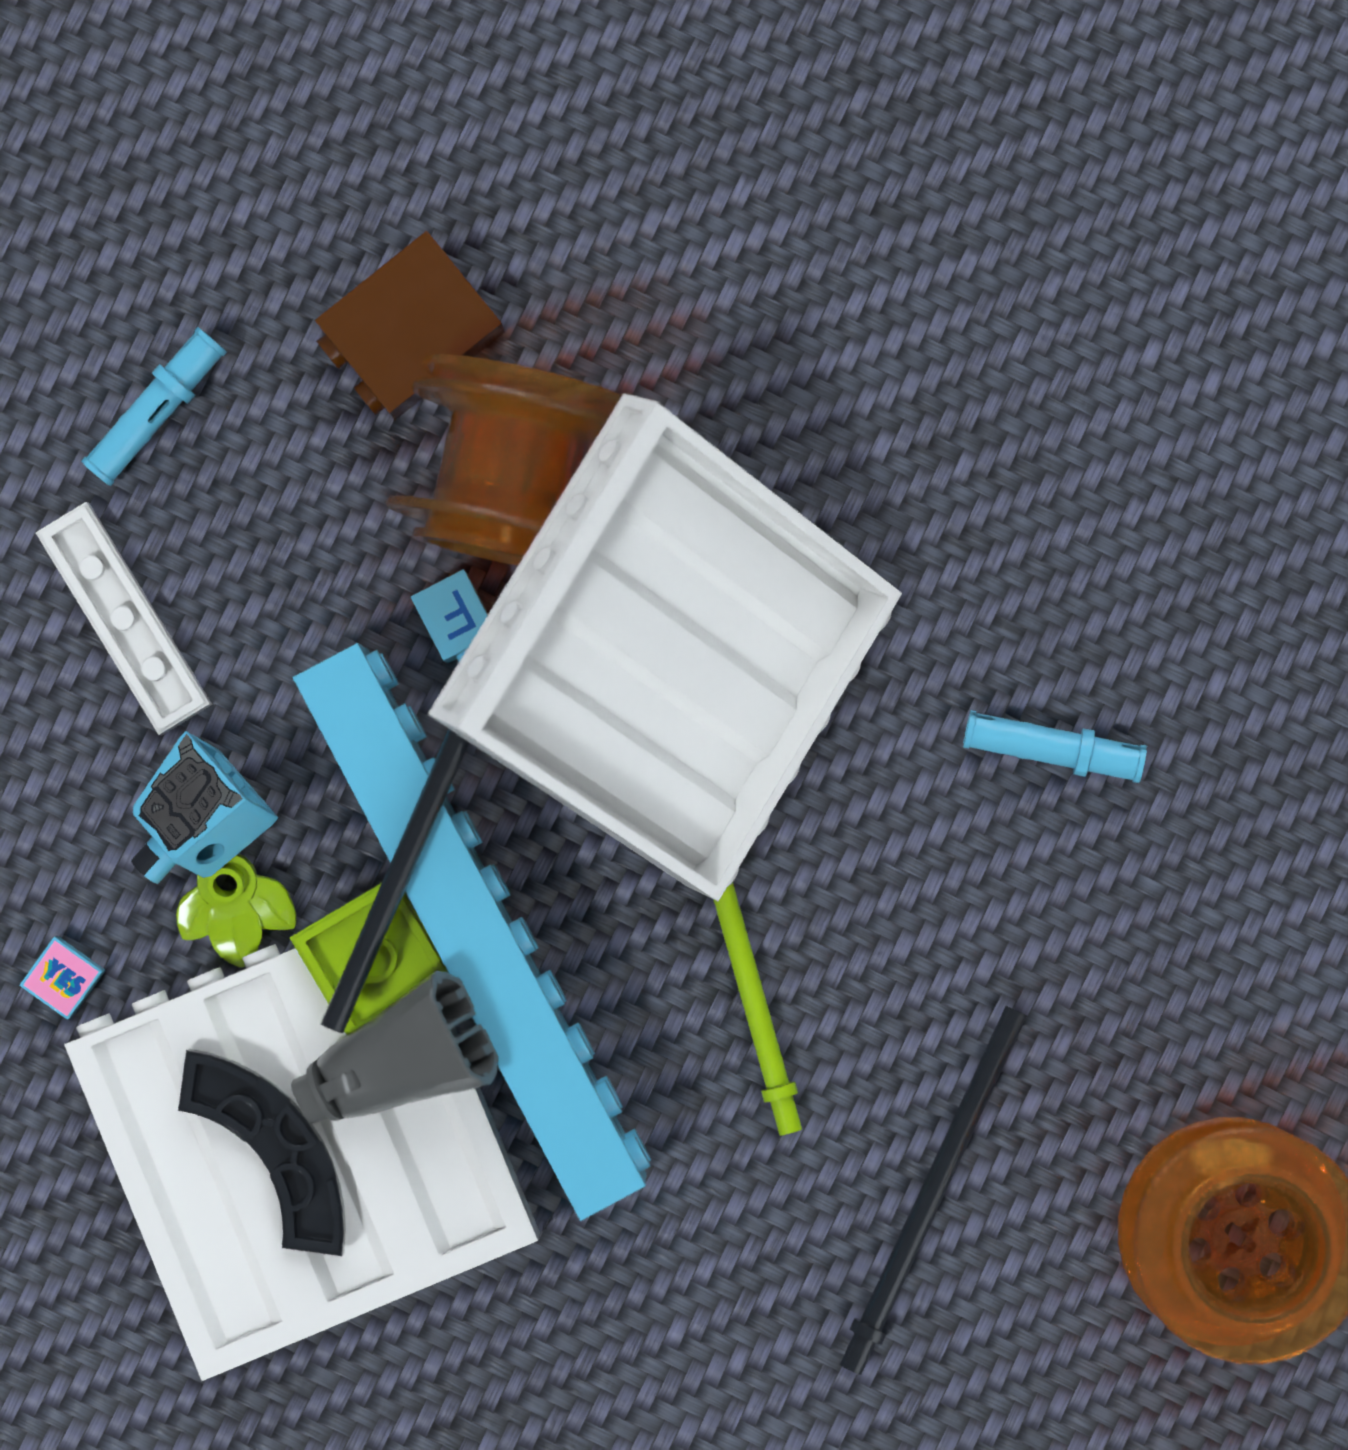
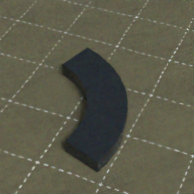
(282, 1139)

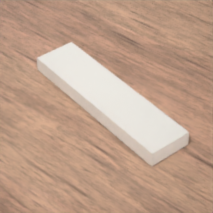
(123, 618)

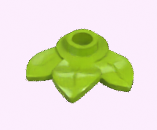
(235, 916)

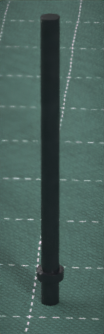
(395, 882)
(869, 1328)

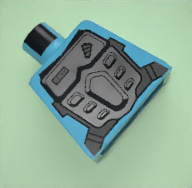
(197, 812)

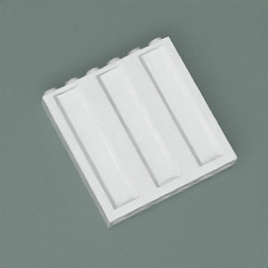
(667, 648)
(418, 1182)

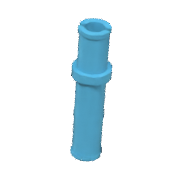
(154, 406)
(1055, 746)

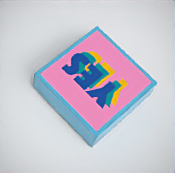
(62, 977)

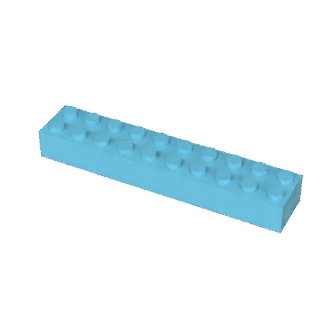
(475, 934)

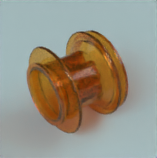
(505, 453)
(1262, 1315)

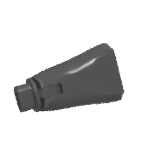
(401, 1056)

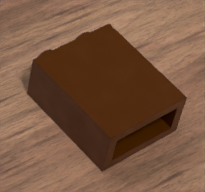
(400, 315)

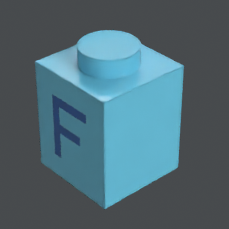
(451, 614)

